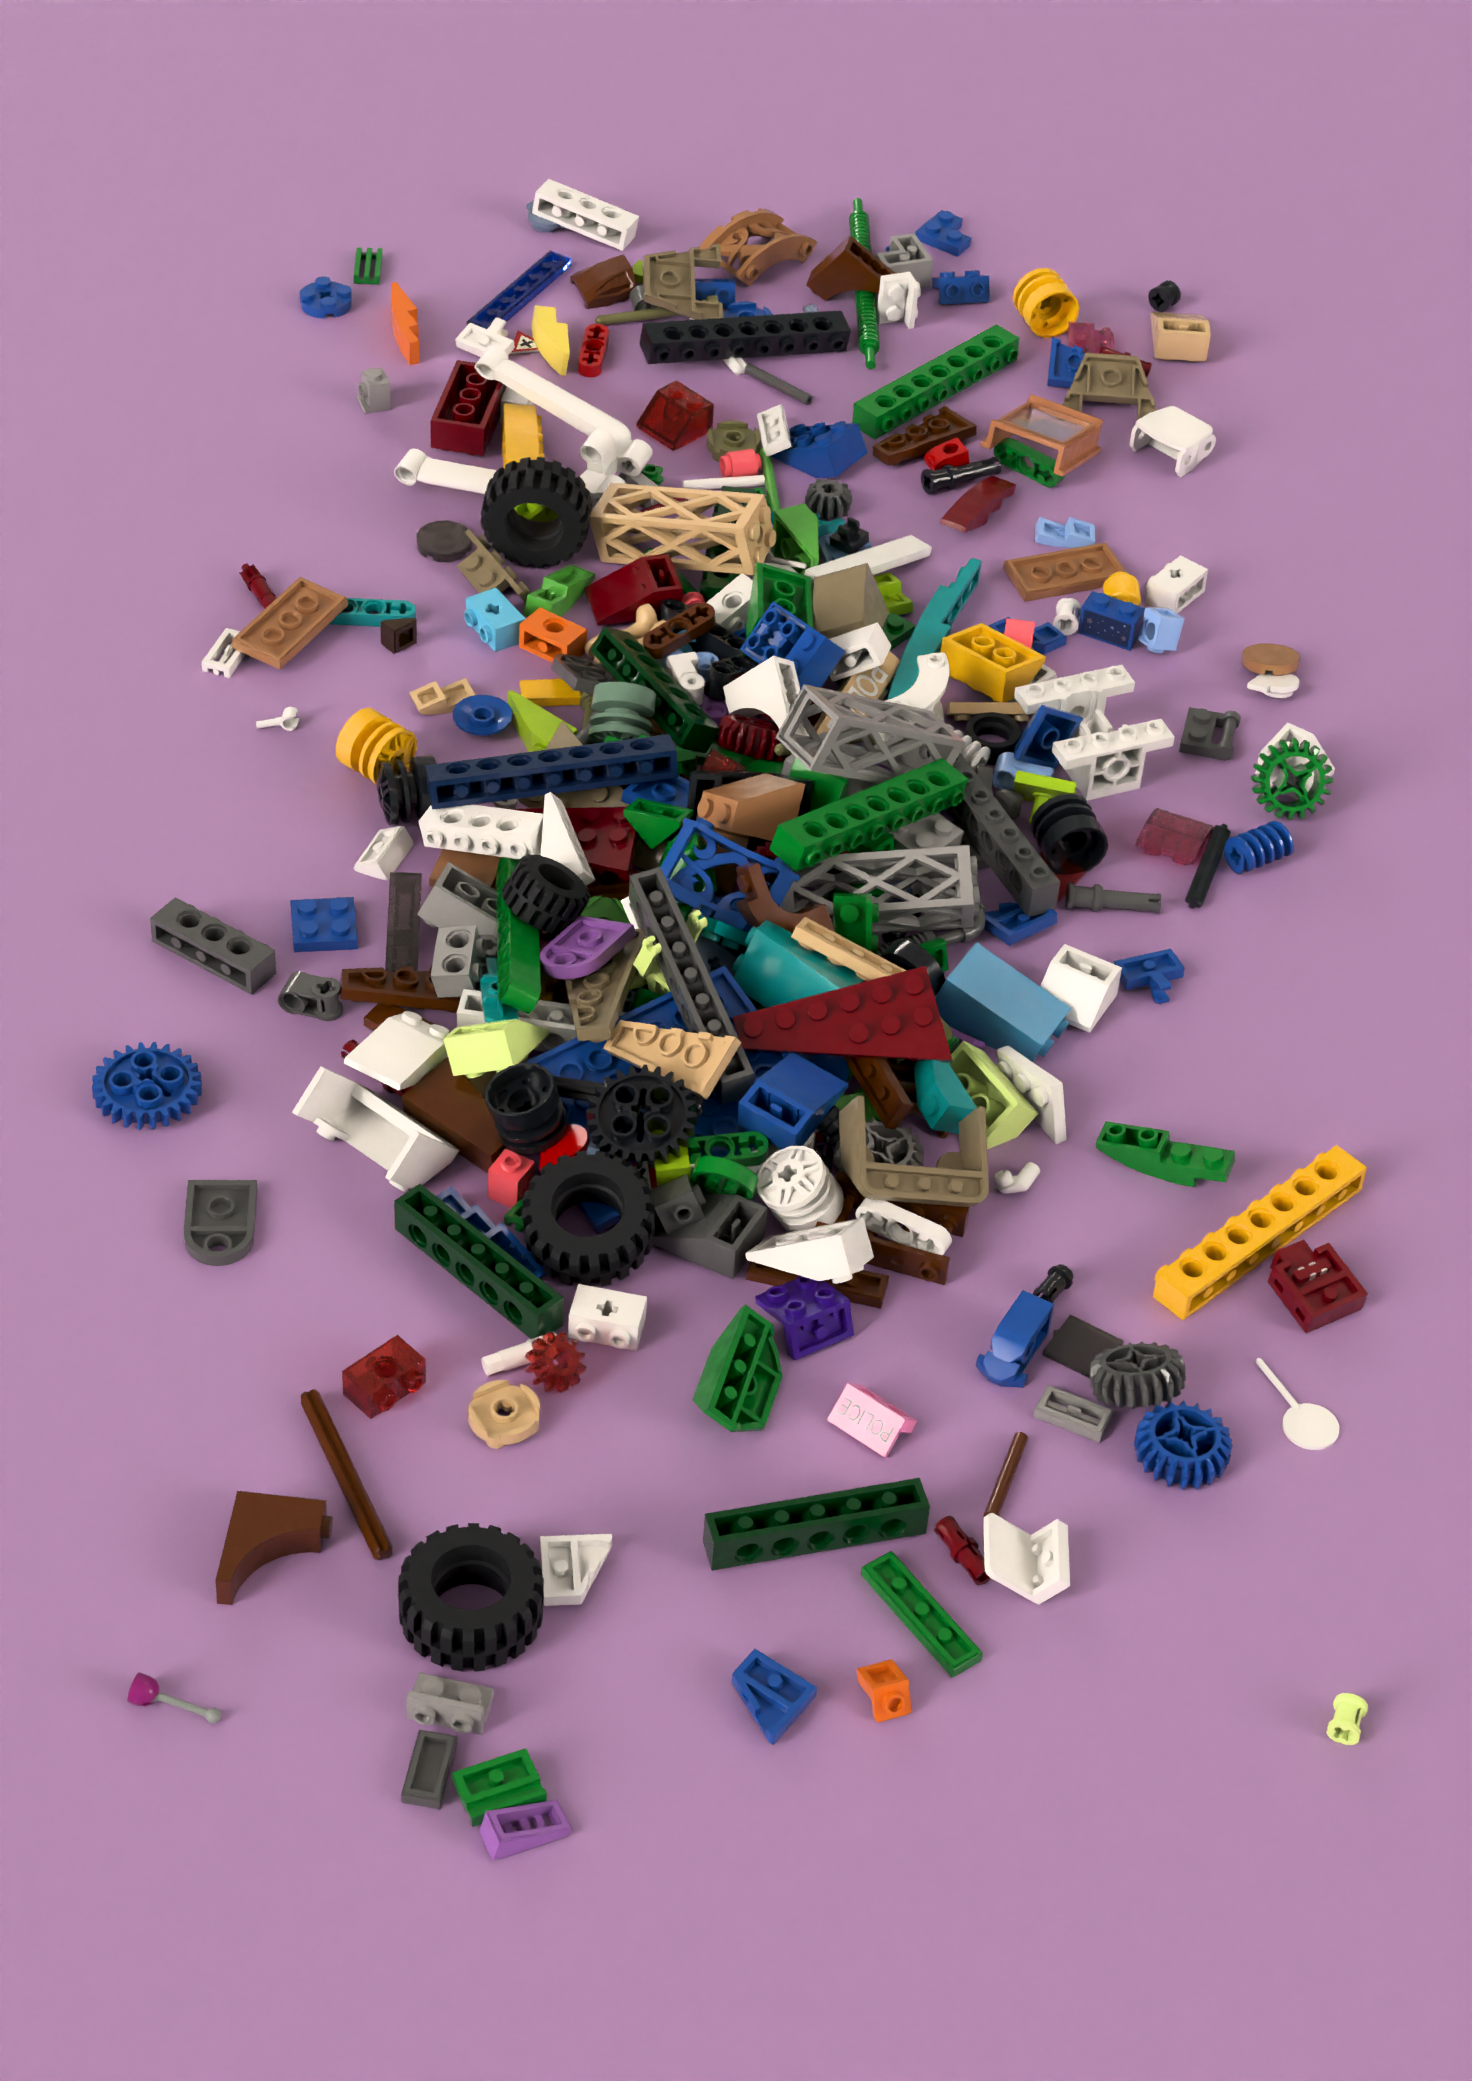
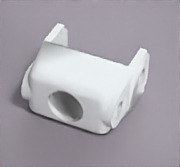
(1176, 435)

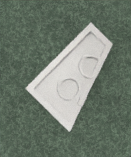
(1040, 1090)

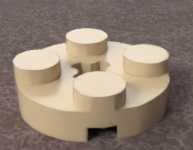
(507, 1429)

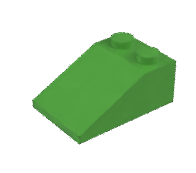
(796, 536)

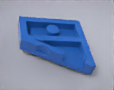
(1013, 925)
(772, 1693)

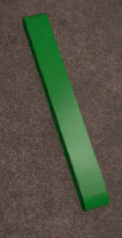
(516, 950)

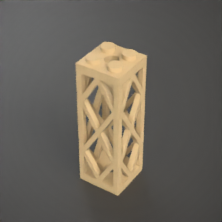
(747, 539)

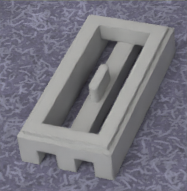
(1071, 1417)

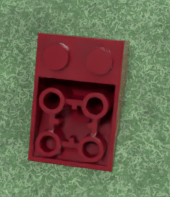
(641, 582)

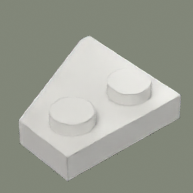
(571, 1566)

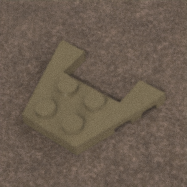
(671, 281)
(1110, 380)

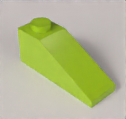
(533, 723)

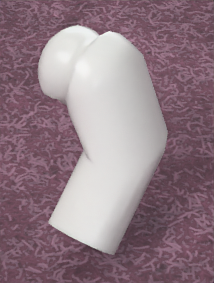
(1020, 1183)

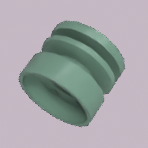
(621, 711)

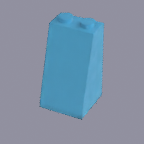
(1000, 1005)

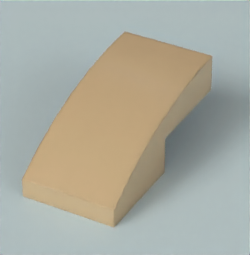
(436, 700)

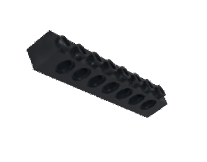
(744, 337)

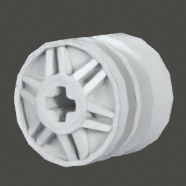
(799, 1189)

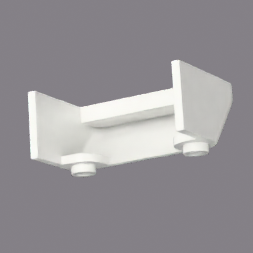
(374, 1128)

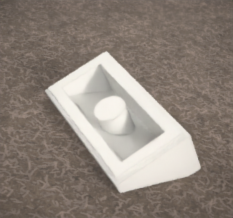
(385, 853)

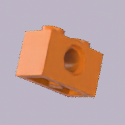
(550, 634)

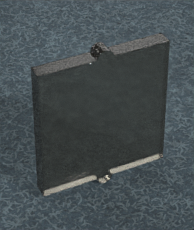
(1078, 1344)

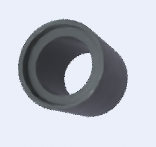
(637, 297)

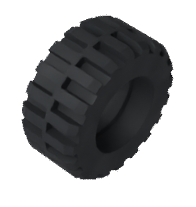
(541, 484)
(586, 1180)
(479, 1635)

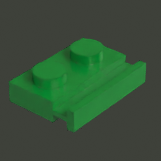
(498, 1784)

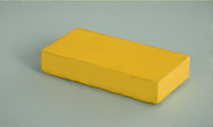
(549, 692)

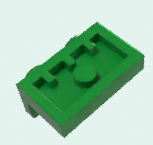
(854, 918)

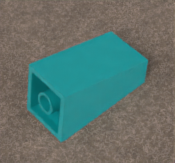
(782, 971)

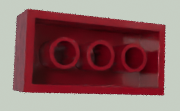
(466, 411)

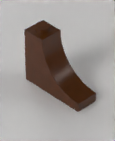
(847, 269)
(265, 1530)

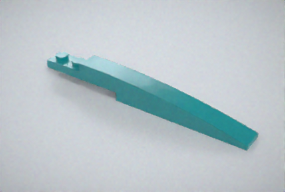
(935, 625)

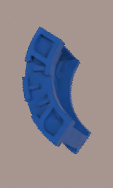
(684, 880)

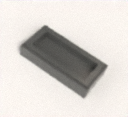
(429, 1769)

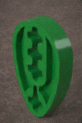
(710, 1172)

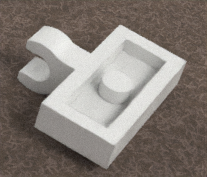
(477, 339)

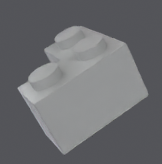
(908, 255)

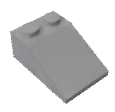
(460, 901)

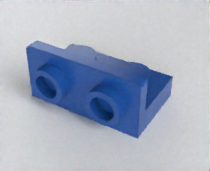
(721, 287)

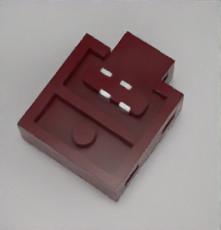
(1315, 1285)

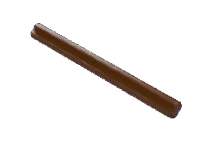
(346, 1475)

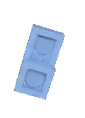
(1071, 535)

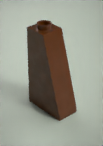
(456, 1113)

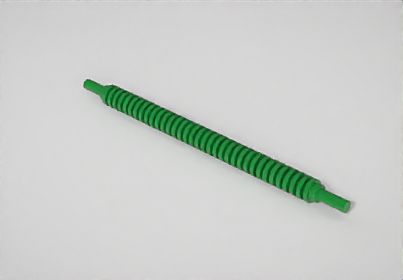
(865, 300)

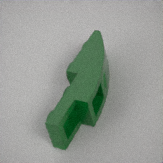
(1155, 1155)

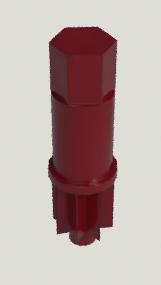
(257, 585)

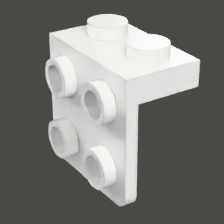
(1025, 1562)

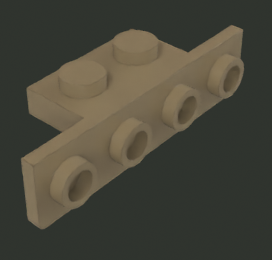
(486, 571)

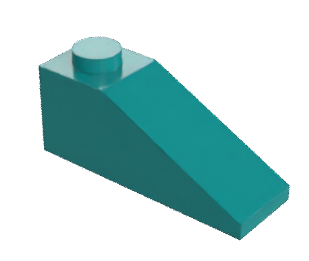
(941, 1095)

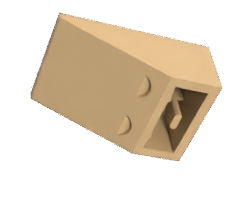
(1180, 336)

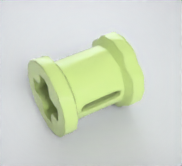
(1347, 1718)

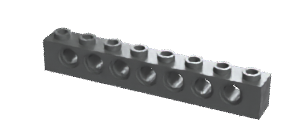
(1004, 845)
(687, 974)

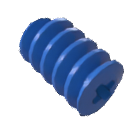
(1258, 847)

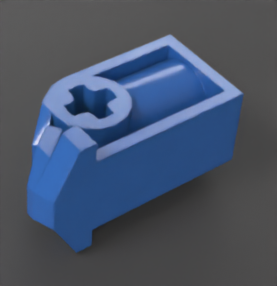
(1016, 1341)

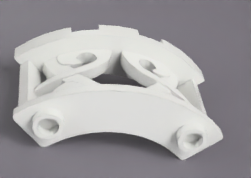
(928, 688)

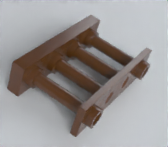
(885, 1091)
(900, 1257)

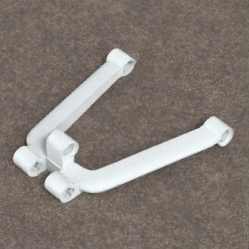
(605, 450)

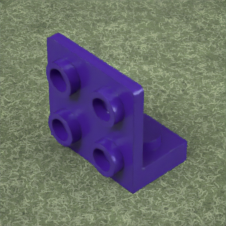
(811, 1314)

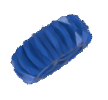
(1185, 1438)

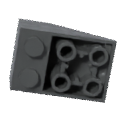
(721, 1238)

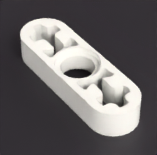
(931, 1236)

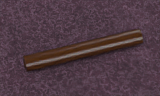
(1006, 1474)

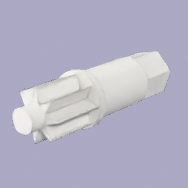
(507, 1358)

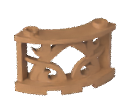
(758, 258)

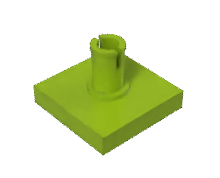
(1041, 788)

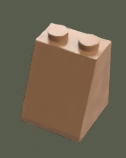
(752, 805)

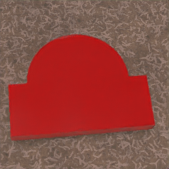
(574, 1140)

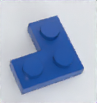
(943, 233)

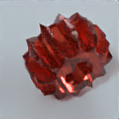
(554, 1376)

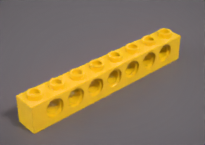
(1258, 1232)

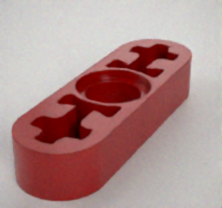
(595, 357)

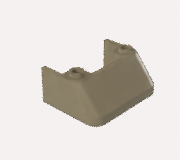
(954, 1181)

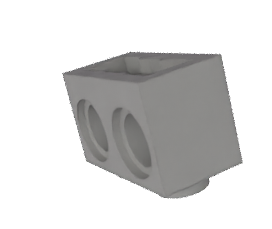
(457, 960)

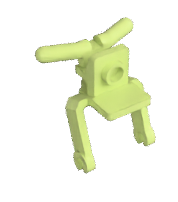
(646, 962)

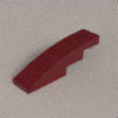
(977, 503)

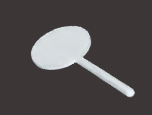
(1305, 1423)

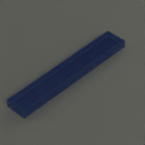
(522, 290)

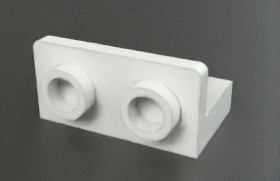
(898, 299)

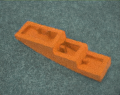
(404, 324)

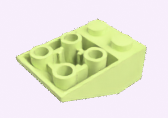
(491, 1046)

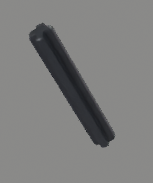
(1207, 866)

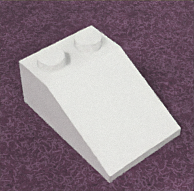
(400, 1051)
(818, 1252)

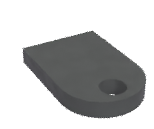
(580, 672)
(220, 1215)

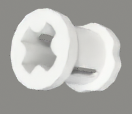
(1064, 612)

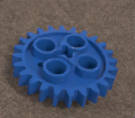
(146, 1085)

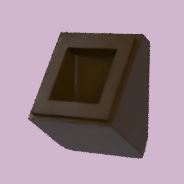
(398, 633)

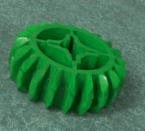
(1277, 758)

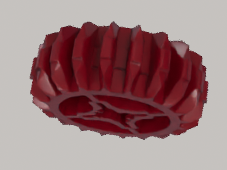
(749, 737)

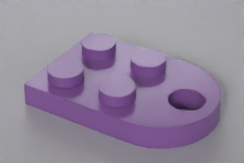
(584, 947)

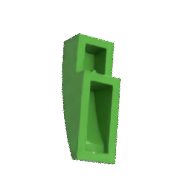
(559, 590)

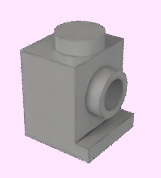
(374, 391)

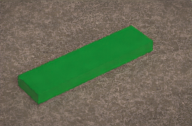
(921, 1614)

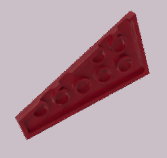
(604, 837)
(865, 1020)

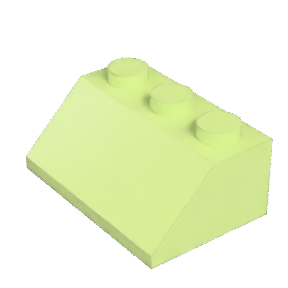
(988, 1087)

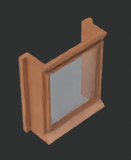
(1053, 426)

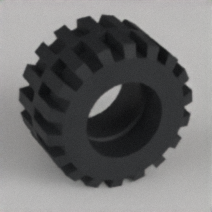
(545, 893)

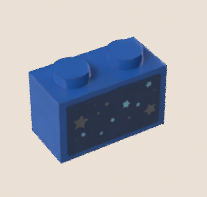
(1110, 620)

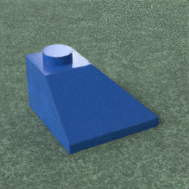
(1041, 731)

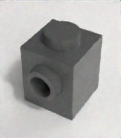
(678, 1203)

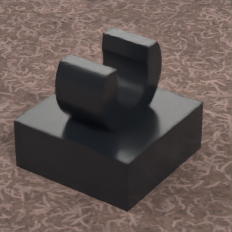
(849, 537)

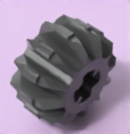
(828, 499)

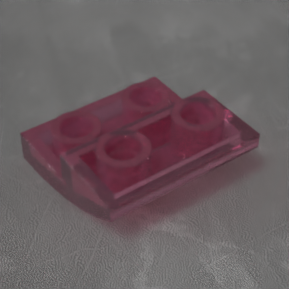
(1174, 836)

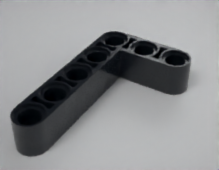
(721, 643)

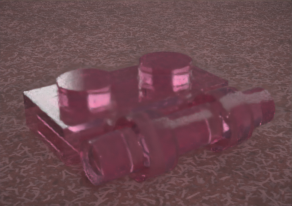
(1086, 337)

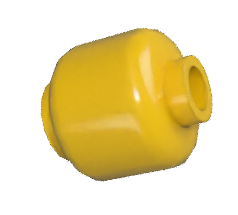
(1123, 587)

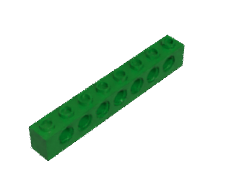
(935, 381)
(868, 814)

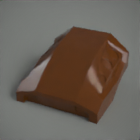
(605, 282)

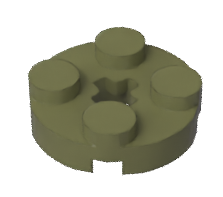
(720, 439)

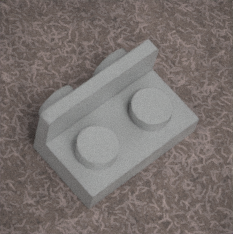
(449, 1703)

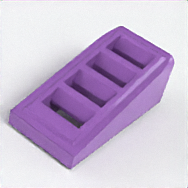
(503, 1841)

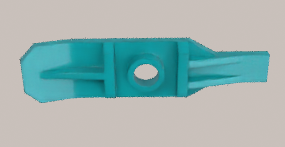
(492, 1008)

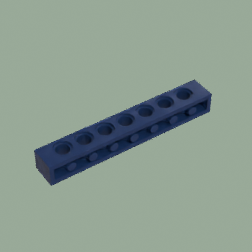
(551, 771)

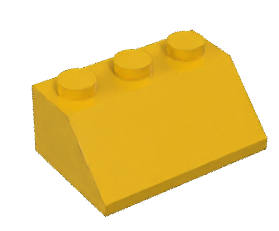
(990, 661)

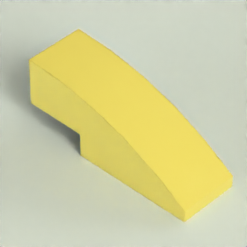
(551, 338)

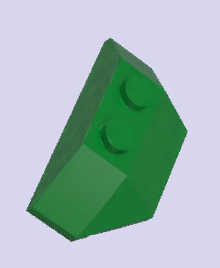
(741, 1374)

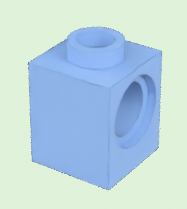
(1160, 629)

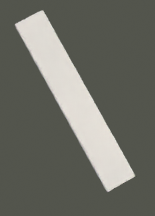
(878, 558)

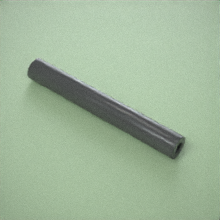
(778, 384)

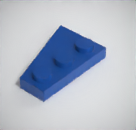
(1063, 364)

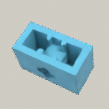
(493, 619)

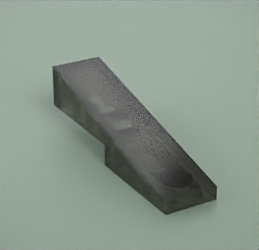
(403, 921)

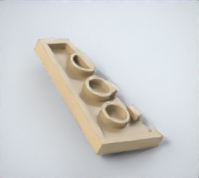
(690, 1056)

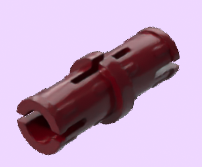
(962, 1548)

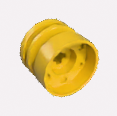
(1045, 302)
(371, 739)

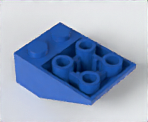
(823, 448)
(790, 638)
(789, 1101)

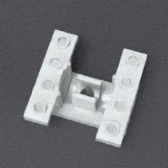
(1096, 756)

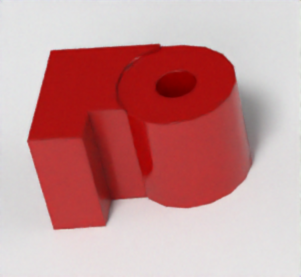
(949, 452)

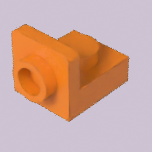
(886, 1688)

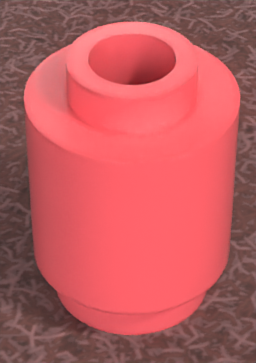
(740, 463)

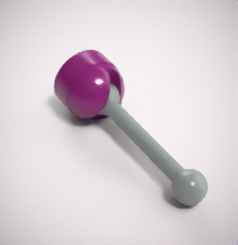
(145, 1692)

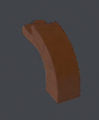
(760, 905)

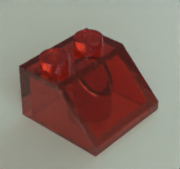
(676, 416)

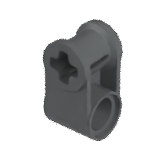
(309, 995)

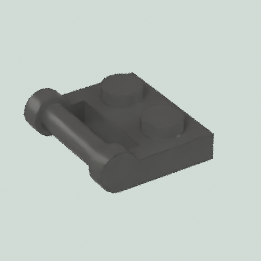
(1200, 729)

